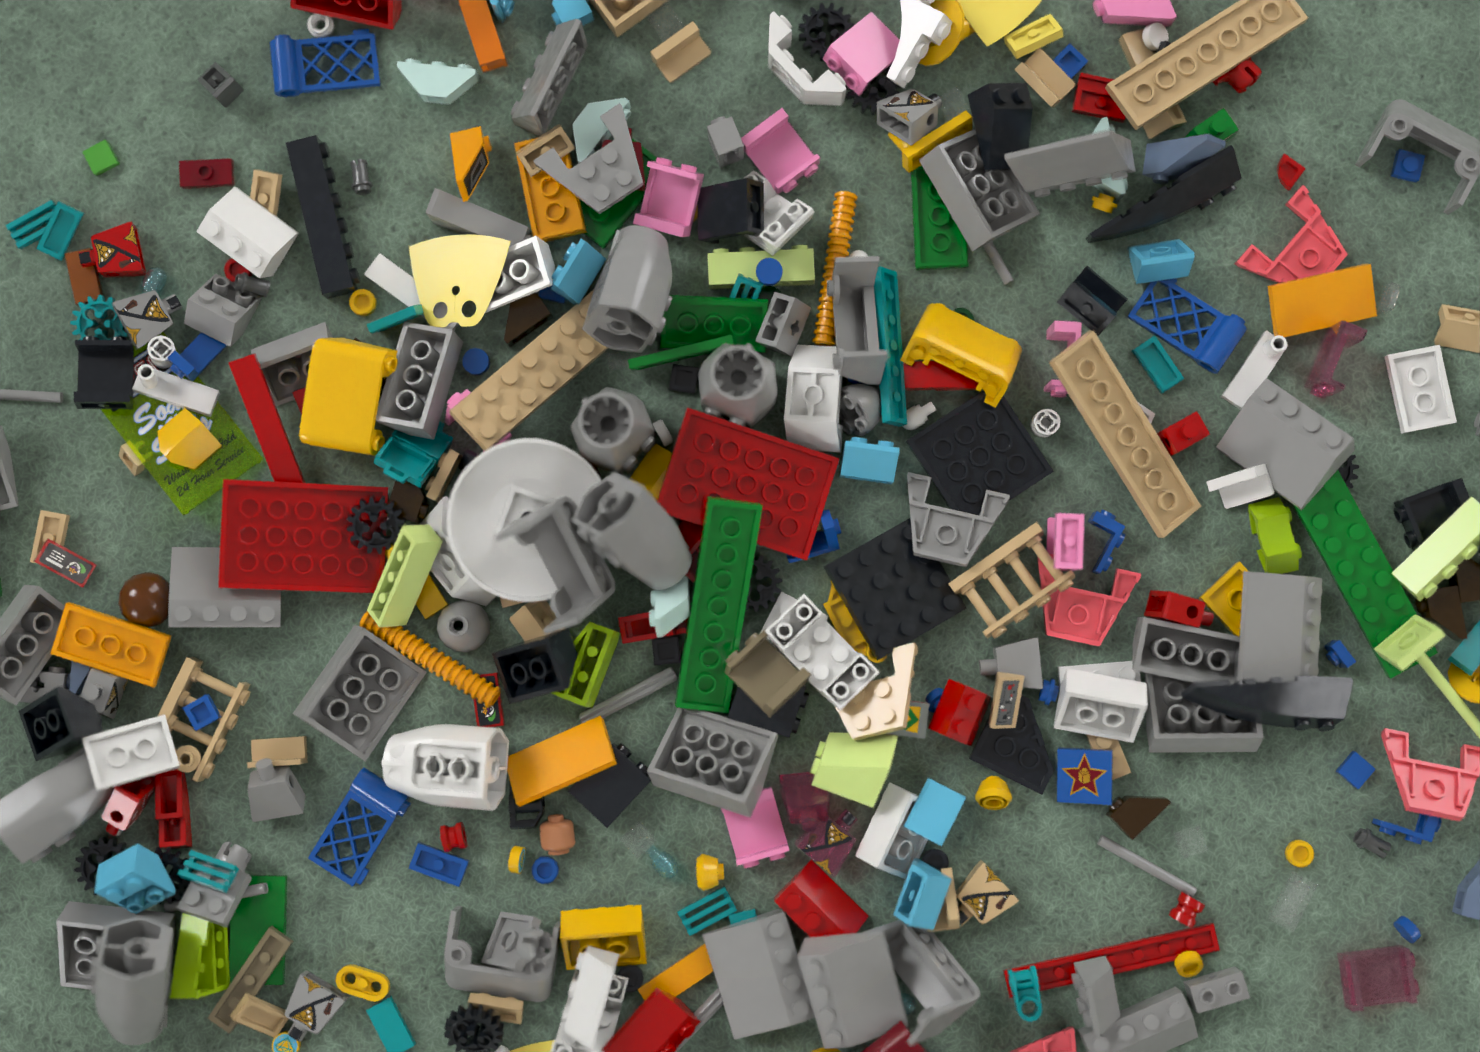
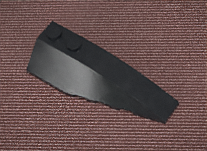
(1189, 191)
(1297, 704)

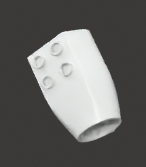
(449, 765)

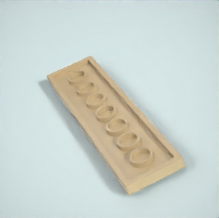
(1202, 57)
(529, 378)
(1125, 434)

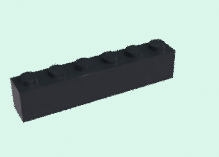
(322, 216)

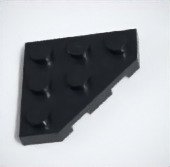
(1016, 751)

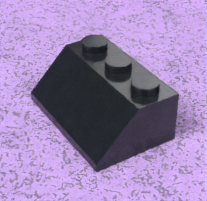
(536, 666)
(59, 722)

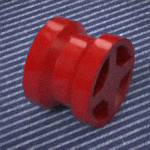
(453, 836)

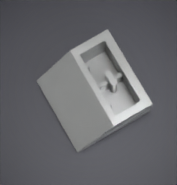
(221, 310)
(1096, 994)

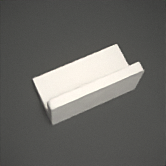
(1243, 486)

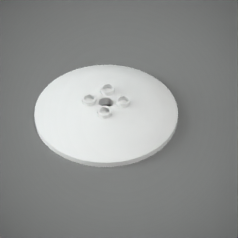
(496, 493)

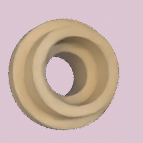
(195, 758)

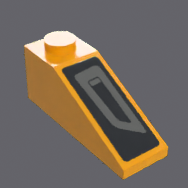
(470, 158)

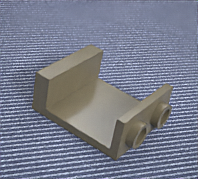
(765, 673)

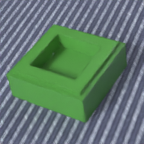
(101, 157)

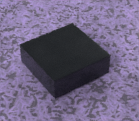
(683, 379)
(666, 650)

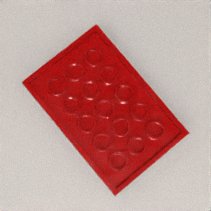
(749, 466)
(296, 537)

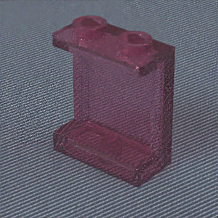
(1335, 338)
(1377, 977)

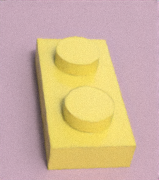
(1033, 36)

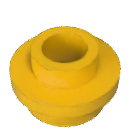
(1104, 203)

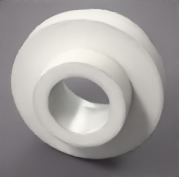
(313, 22)

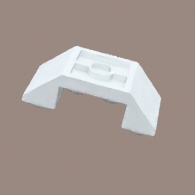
(826, 90)
(781, 218)
(813, 399)
(446, 566)
(815, 645)
(608, 1023)

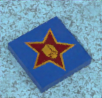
(1084, 775)

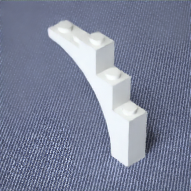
(919, 27)

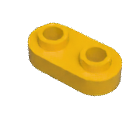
(363, 984)

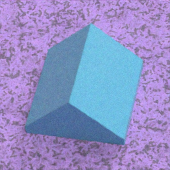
(1160, 261)
(934, 811)

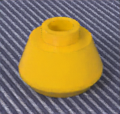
(993, 793)
(708, 872)

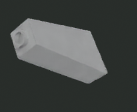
(467, 218)

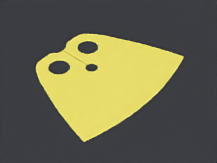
(996, 17)
(460, 261)

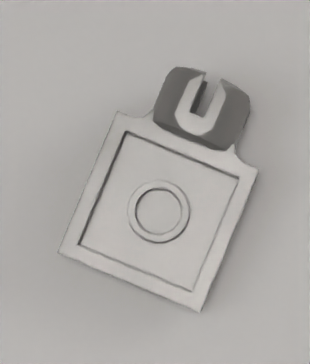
(214, 904)
(517, 942)

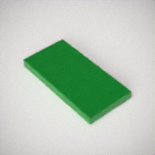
(603, 226)
(935, 233)
(707, 318)
(252, 921)

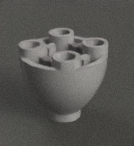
(860, 408)
(475, 626)

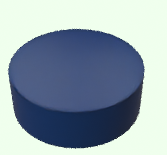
(769, 271)
(476, 361)
(545, 869)
(1407, 929)

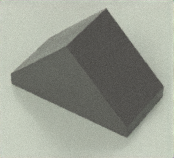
(220, 84)

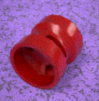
(1186, 910)

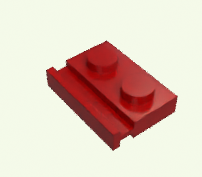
(1094, 100)

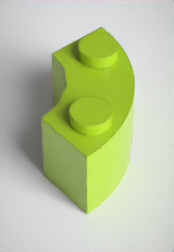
(1272, 524)

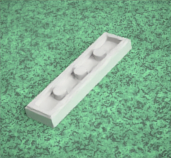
(401, 285)

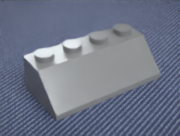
(421, 382)
(26, 639)
(1184, 652)
(1146, 1026)

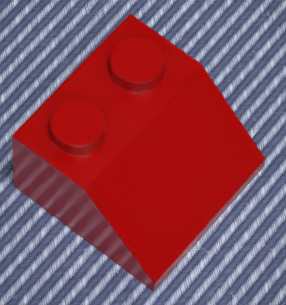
(960, 712)

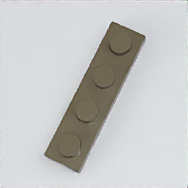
(251, 976)

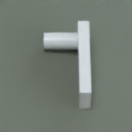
(1255, 368)
(175, 390)

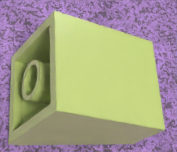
(852, 766)

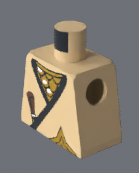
(983, 895)

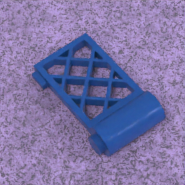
(289, 69)
(1220, 336)
(371, 794)

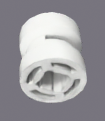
(160, 357)
(1042, 426)

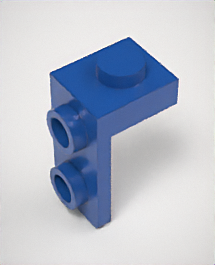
(195, 356)
(1106, 522)
(824, 541)
(1424, 829)

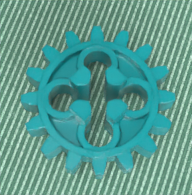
(101, 308)

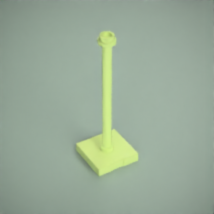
(1408, 645)

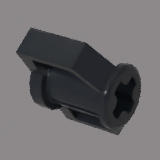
(532, 807)

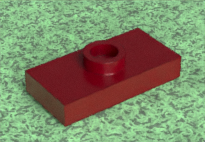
(206, 173)

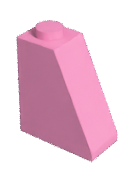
(1135, 12)

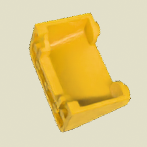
(965, 349)
(345, 395)

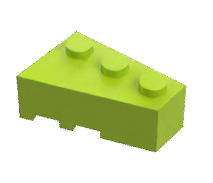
(594, 652)
(200, 959)

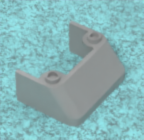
(1406, 119)
(856, 320)
(575, 568)
(931, 976)
(531, 985)

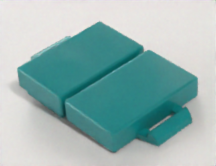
(412, 457)

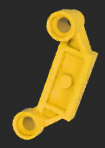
(846, 625)

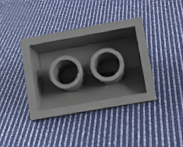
(288, 360)

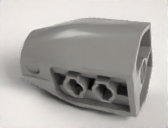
(631, 291)
(737, 385)
(613, 430)
(633, 532)
(50, 808)
(133, 979)

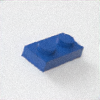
(439, 864)

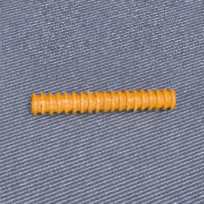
(838, 247)
(435, 661)

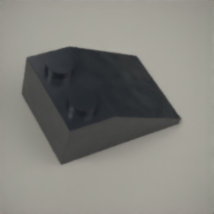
(1001, 121)

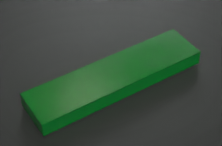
(678, 353)

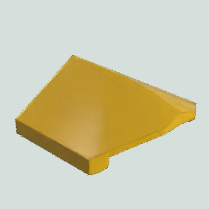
(187, 441)

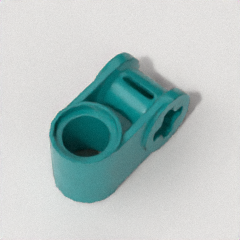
(1025, 987)

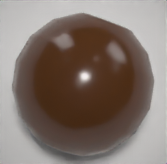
(145, 599)

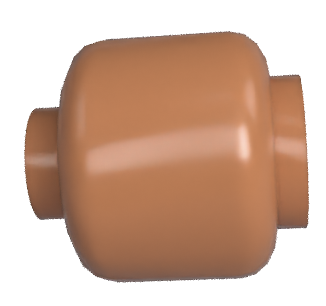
(557, 835)

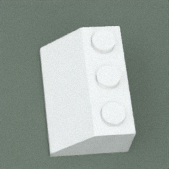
(248, 233)
(525, 271)
(1100, 705)
(887, 841)
(589, 994)

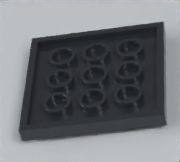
(978, 452)
(892, 590)

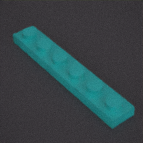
(889, 338)

